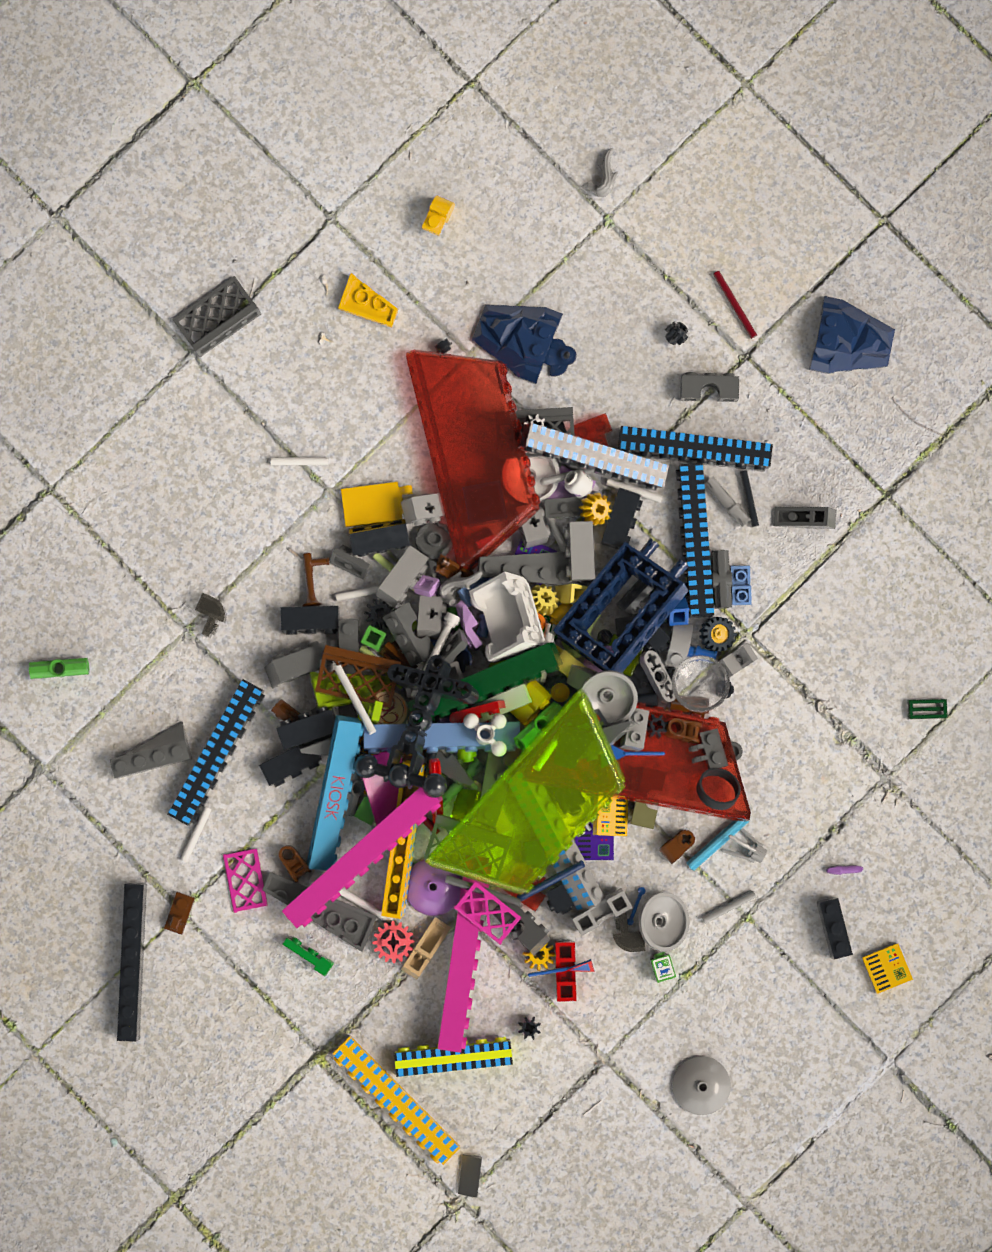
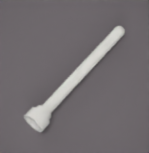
(450, 622)
(355, 899)

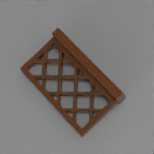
(356, 660)

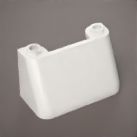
(508, 615)

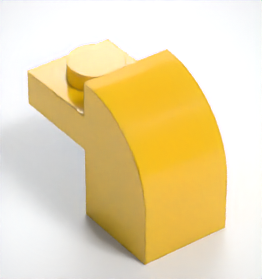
(438, 214)

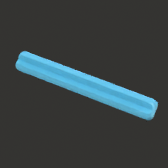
(716, 843)

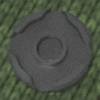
(434, 540)

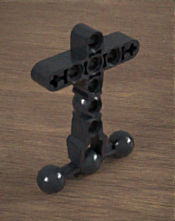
(401, 775)

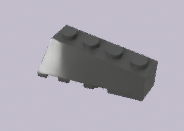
(158, 752)

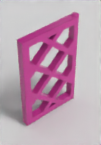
(233, 892)
(503, 909)

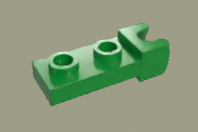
(321, 964)

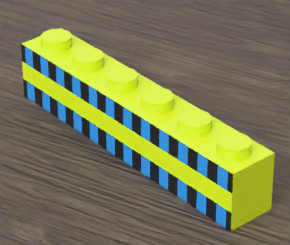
(432, 1060)

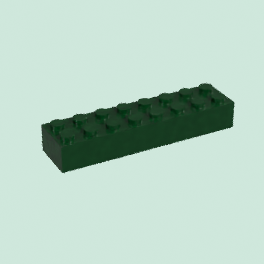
(503, 675)

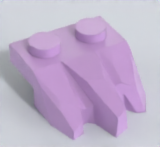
(468, 624)

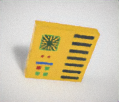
(613, 819)
(887, 968)

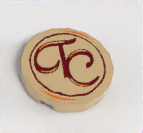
(398, 710)

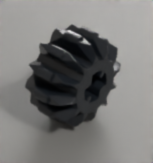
(374, 615)

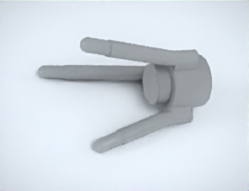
(755, 851)

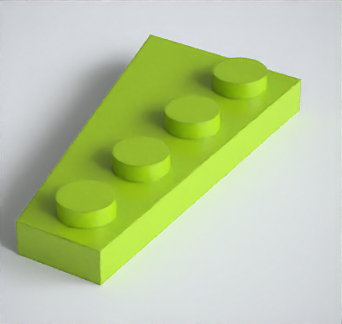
(332, 701)

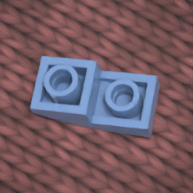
(741, 585)

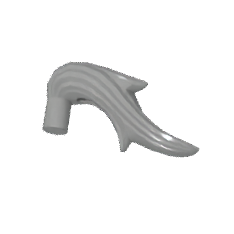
(608, 177)
(448, 587)

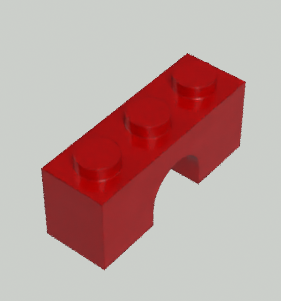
(567, 979)

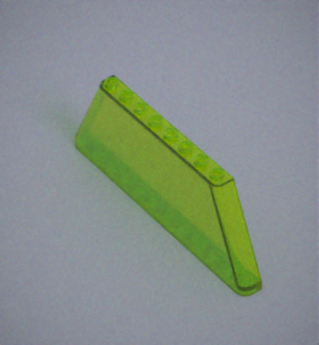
(536, 804)

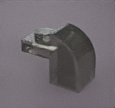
(214, 610)
(627, 940)

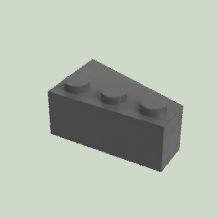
(296, 664)

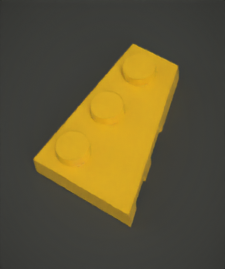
(366, 303)

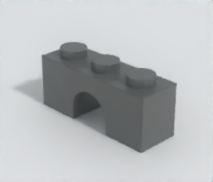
(725, 385)
(400, 625)
(533, 936)

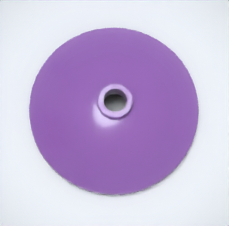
(428, 901)

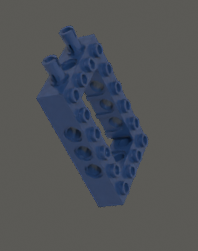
(624, 564)

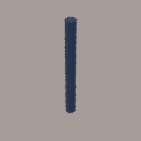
(552, 880)

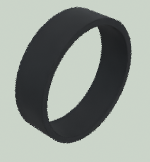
(708, 801)

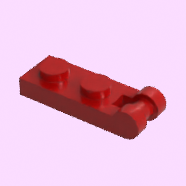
(491, 708)

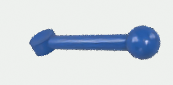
(641, 891)

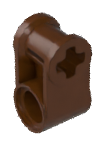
(686, 730)
(674, 848)
(294, 863)

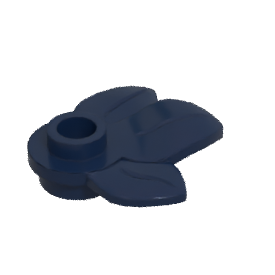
(556, 358)
(464, 658)

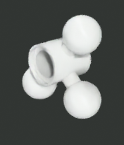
(498, 721)

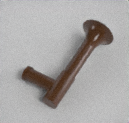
(308, 568)

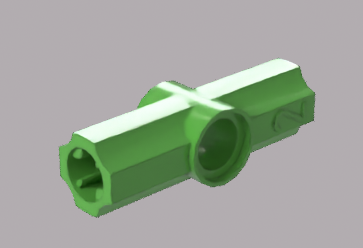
(46, 669)
(528, 734)

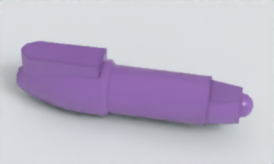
(839, 870)

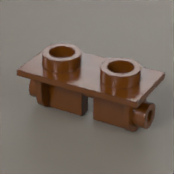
(449, 568)

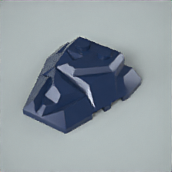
(518, 337)
(850, 339)

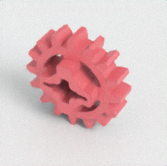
(402, 941)

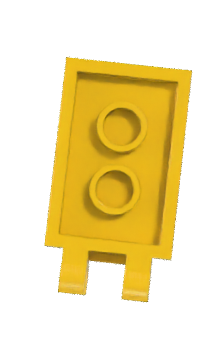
(373, 503)

